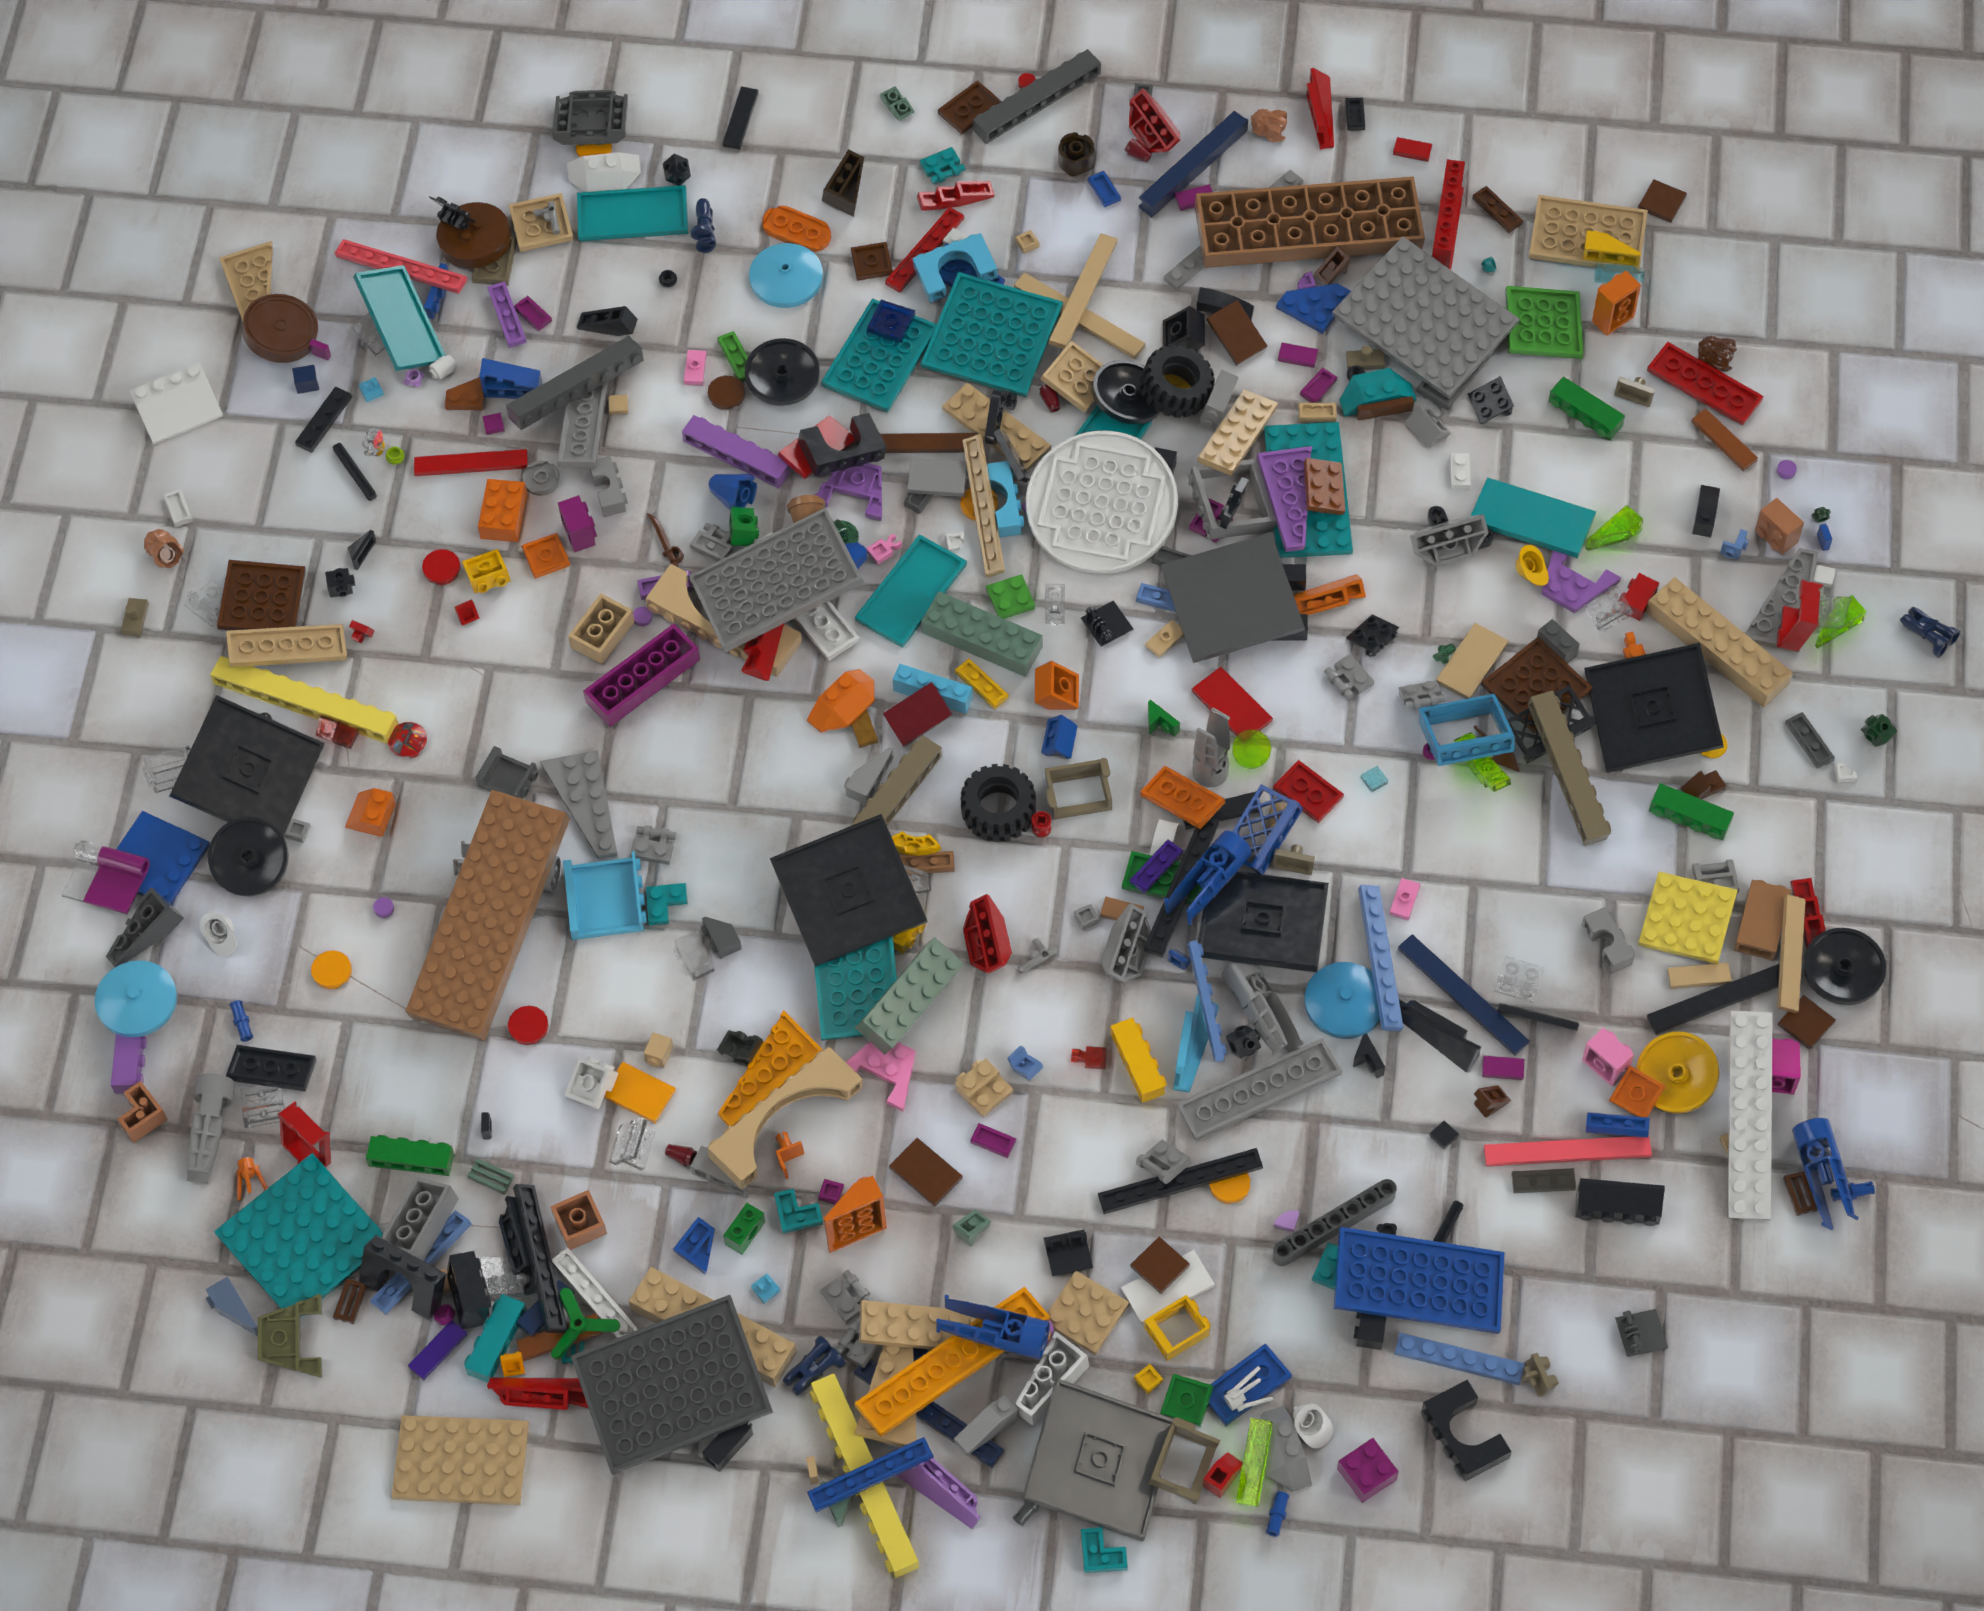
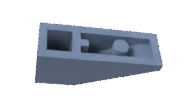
(229, 1304)

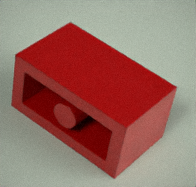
(1639, 593)

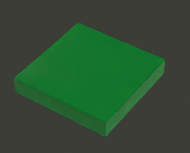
(1187, 1399)

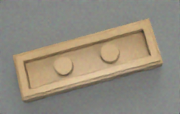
(1699, 975)

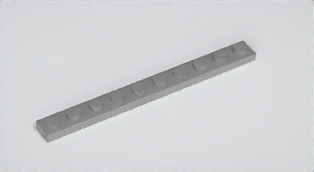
(1194, 262)

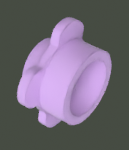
(413, 373)

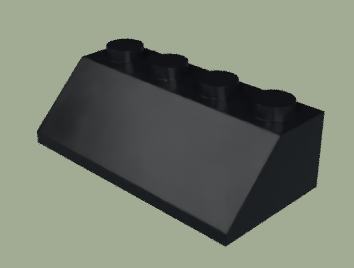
(1619, 1201)

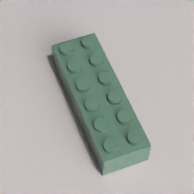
(982, 634)
(909, 996)

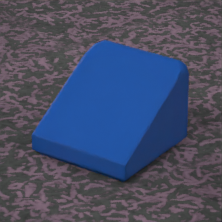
(1178, 959)

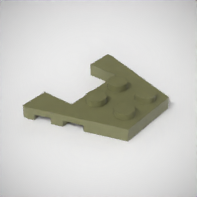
(281, 1337)

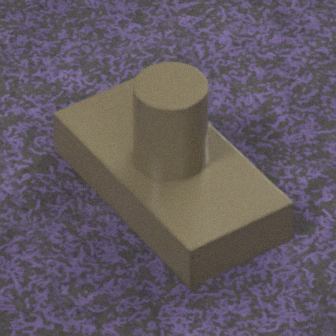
(1366, 358)
(1635, 391)
(134, 616)
(1294, 860)

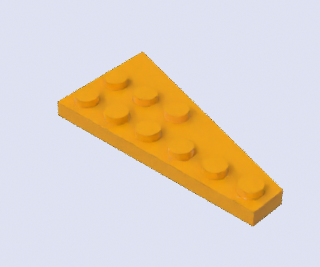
(778, 1058)

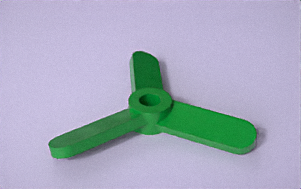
(575, 1316)

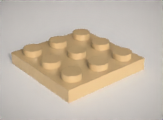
(534, 231)
(1073, 376)
(1086, 1312)

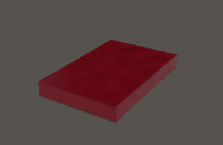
(917, 714)

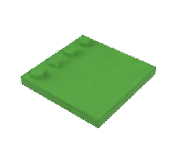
(1547, 322)

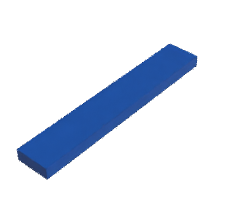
(870, 1474)

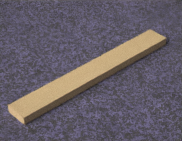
(1083, 291)
(1090, 321)
(983, 506)

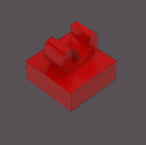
(466, 612)
(360, 631)

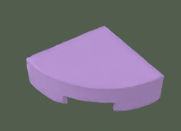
(1287, 1221)

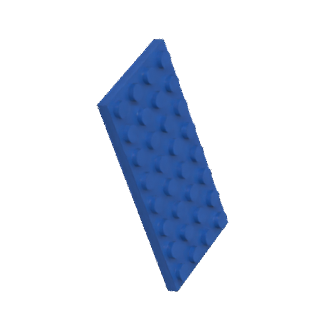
(1419, 1280)

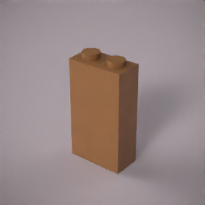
(1761, 920)

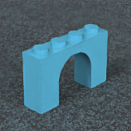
(971, 249)

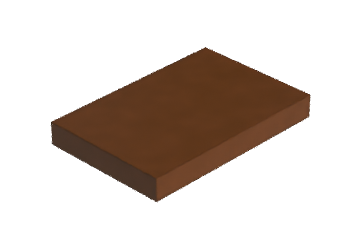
(967, 105)
(1236, 332)
(925, 1172)

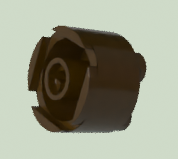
(1076, 154)

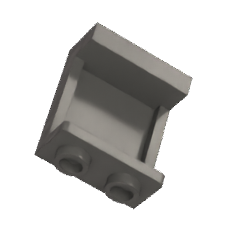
(506, 774)

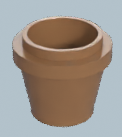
(804, 506)

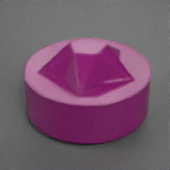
(444, 1314)

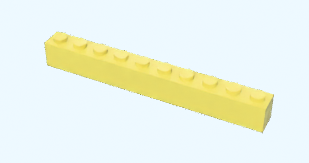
(304, 699)
(855, 1453)

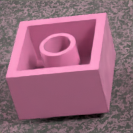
(1607, 1056)

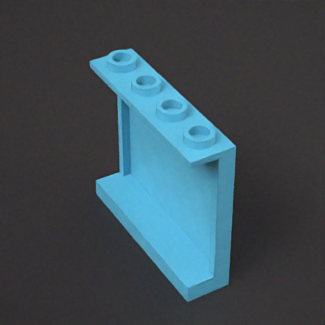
(604, 897)

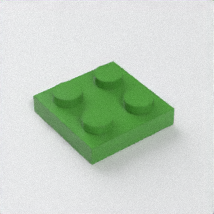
(1010, 597)

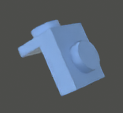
(1734, 550)
(1024, 1064)

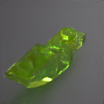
(1486, 769)

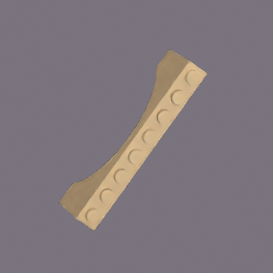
(673, 602)
(821, 1077)

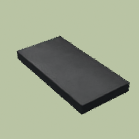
(271, 1068)

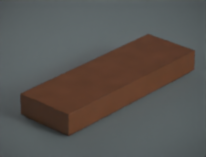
(1497, 209)
(1385, 408)

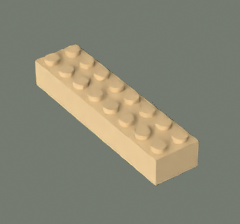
(1721, 642)
(664, 1297)

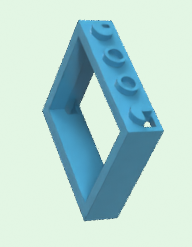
(1471, 748)

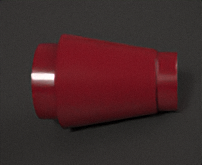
(1137, 150)
(1050, 398)
(681, 1154)

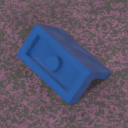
(1059, 737)

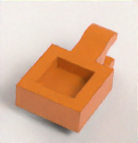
(1632, 649)

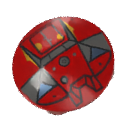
(407, 739)

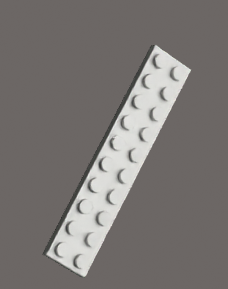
(1750, 1115)

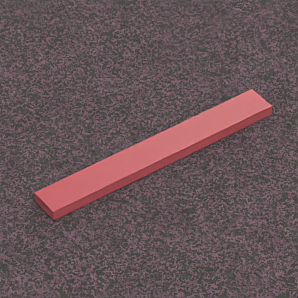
(417, 271)
(1567, 1151)

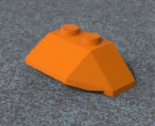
(843, 701)

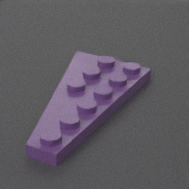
(1286, 490)

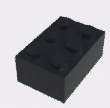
(468, 1289)

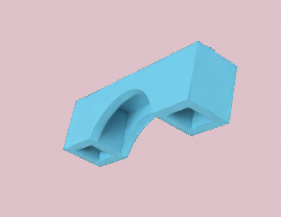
(1007, 517)
(955, 694)

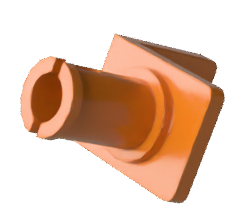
(788, 1151)

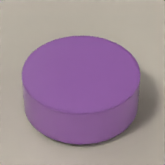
(1786, 469)
(642, 616)
(383, 907)

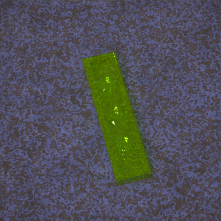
(1254, 1462)

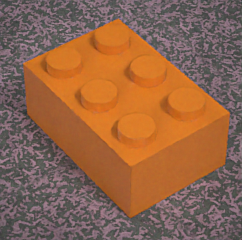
(1616, 302)
(502, 510)

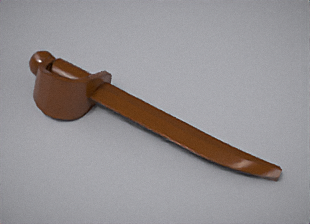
(669, 551)

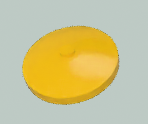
(1685, 1067)

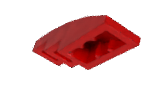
(954, 196)
(1813, 920)

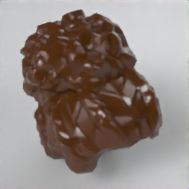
(1717, 352)

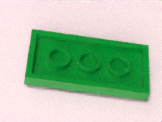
(1162, 886)

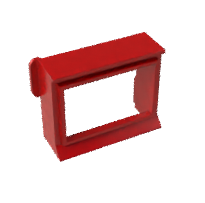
(1800, 623)
(301, 1133)

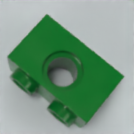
(743, 526)
(744, 1228)

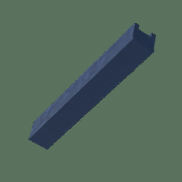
(1193, 163)

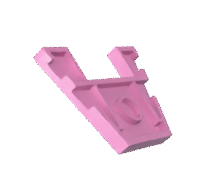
(892, 1067)

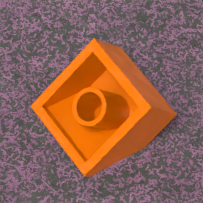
(1056, 687)
(371, 811)

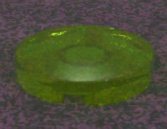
(1251, 749)

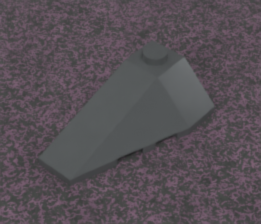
(149, 924)

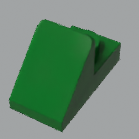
(1159, 717)

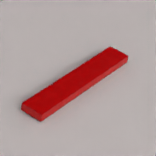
(932, 239)
(470, 462)

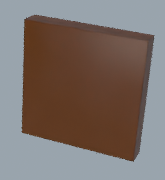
(1662, 200)
(871, 261)
(1808, 1023)
(1159, 1265)

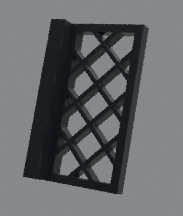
(1577, 726)

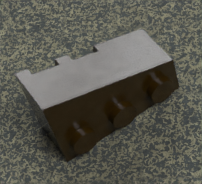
(844, 183)

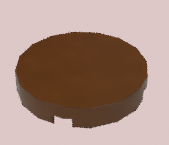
(726, 392)

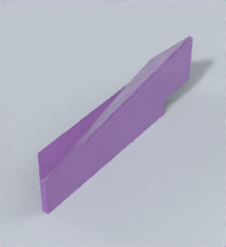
(944, 1490)

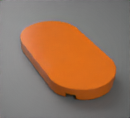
(796, 228)

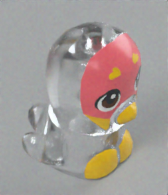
(373, 442)

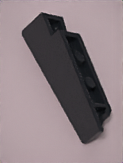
(1440, 1033)
(515, 1243)

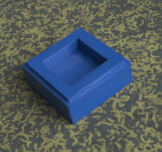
(1824, 537)

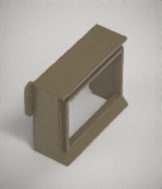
(1078, 771)
(1187, 1431)

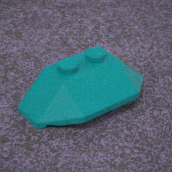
(1373, 388)

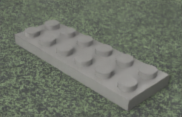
(582, 429)

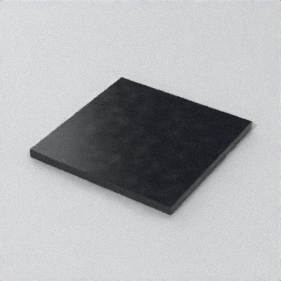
(1653, 707)
(246, 766)
(848, 890)
(1265, 922)

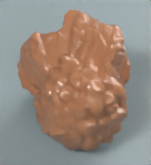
(1269, 124)
(163, 548)

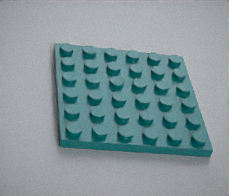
(992, 334)
(300, 1235)

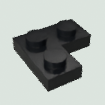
(1233, 502)

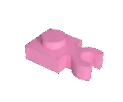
(882, 550)

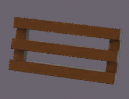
(1805, 1209)
(352, 1317)

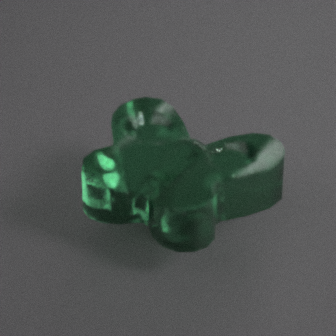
(1444, 652)

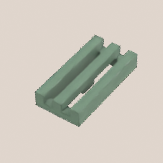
(479, 1163)

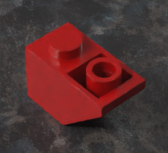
(1222, 1474)

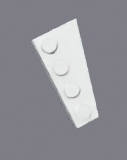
(1059, 1361)

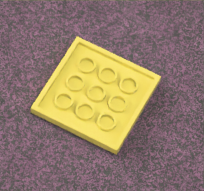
(1688, 917)

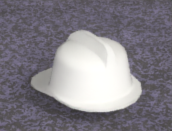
(219, 933)
(1312, 1425)

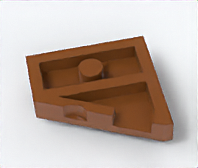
(465, 396)

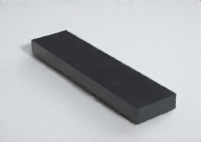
(740, 118)
(1232, 808)
(1536, 1016)

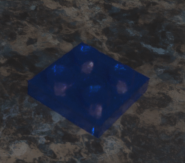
(891, 321)

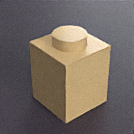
(658, 1050)

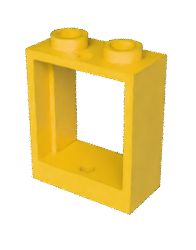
(1160, 1340)

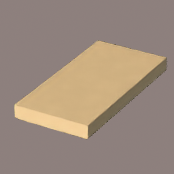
(1472, 661)

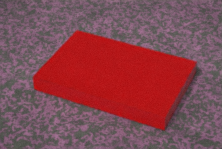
(1310, 790)

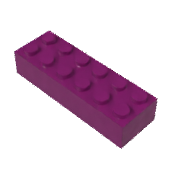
(641, 675)

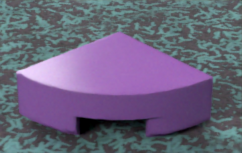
(1306, 281)

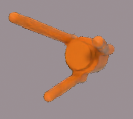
(246, 1170)

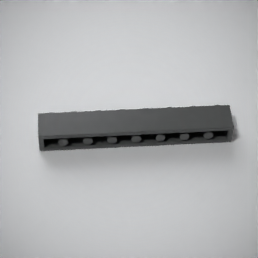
(1036, 96)
(574, 382)

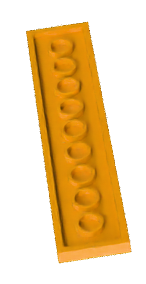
(937, 1371)

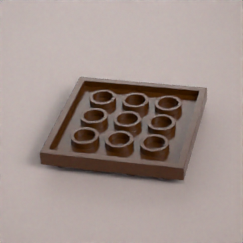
(260, 595)
(1531, 673)

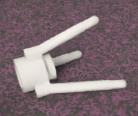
(1235, 1396)

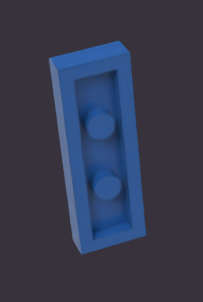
(432, 303)
(1617, 1124)

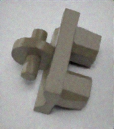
(1536, 1374)

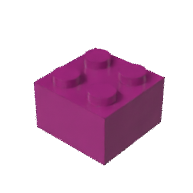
(577, 523)
(1367, 1470)

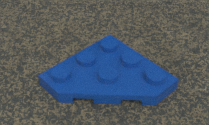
(1313, 305)

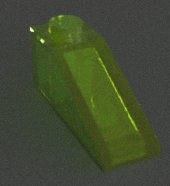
(1617, 529)
(1854, 616)

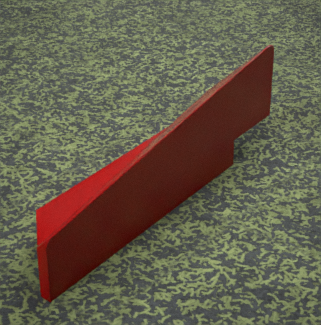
(1320, 104)
(762, 654)
(539, 1392)

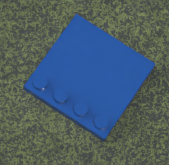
(170, 850)

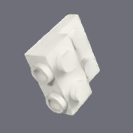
(591, 1081)

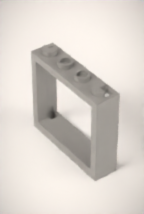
(1235, 528)

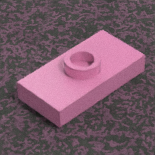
(695, 367)
(1404, 899)

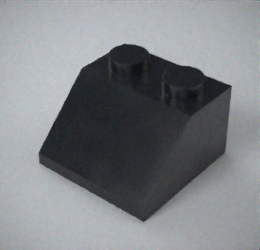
(1185, 329)

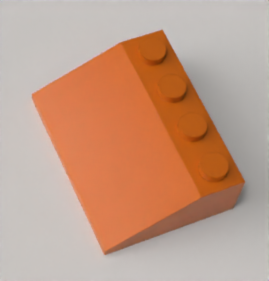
(855, 1215)

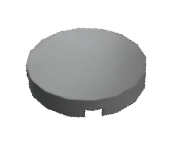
(541, 478)

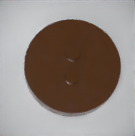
(481, 242)
(279, 328)

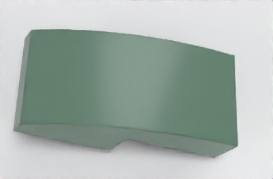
(896, 103)

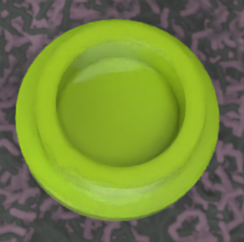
(395, 455)

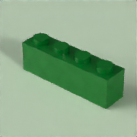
(1586, 408)
(1691, 812)
(410, 1155)

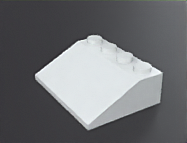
(176, 403)

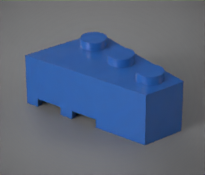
(507, 380)

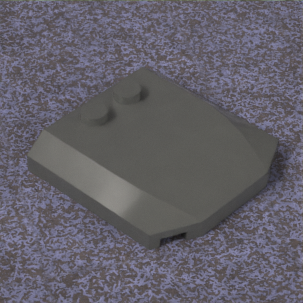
(590, 118)

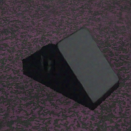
(1367, 1053)

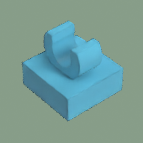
(371, 389)
(765, 1288)

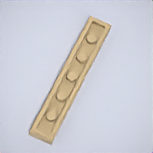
(1791, 953)

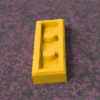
(981, 683)

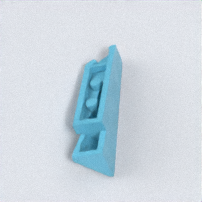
(1191, 1048)

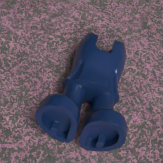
(704, 230)
(1925, 626)
(809, 1370)

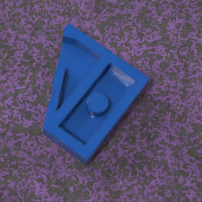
(696, 1244)

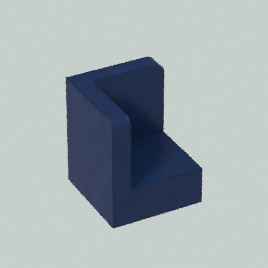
(305, 379)

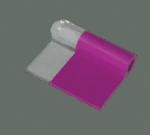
(106, 876)

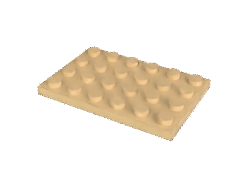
(1563, 225)
(460, 1460)

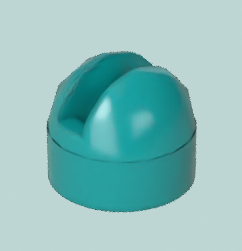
(1489, 265)

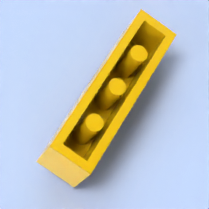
(1137, 1059)

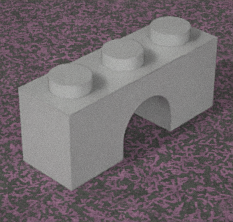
(610, 499)
(1602, 925)

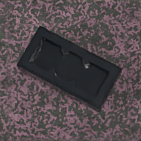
(1355, 114)

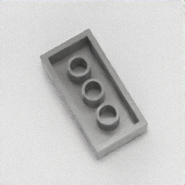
(421, 1217)

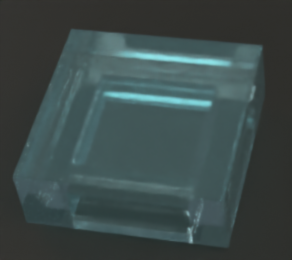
(1374, 779)

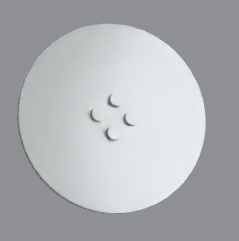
(1101, 502)

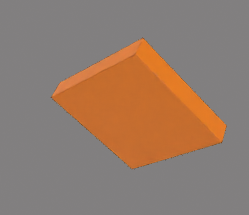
(545, 555)
(1637, 1093)

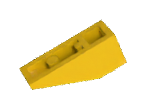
(1608, 249)

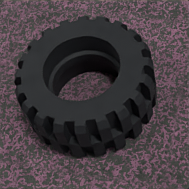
(1169, 398)
(994, 780)

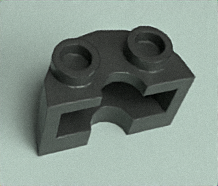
(740, 1047)

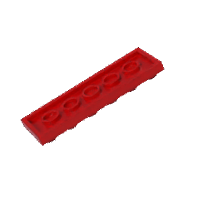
(1705, 383)

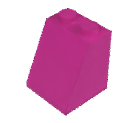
(1785, 1065)

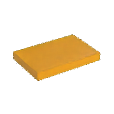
(640, 1092)

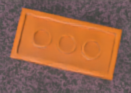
(1182, 797)

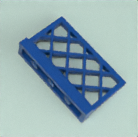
(1277, 833)

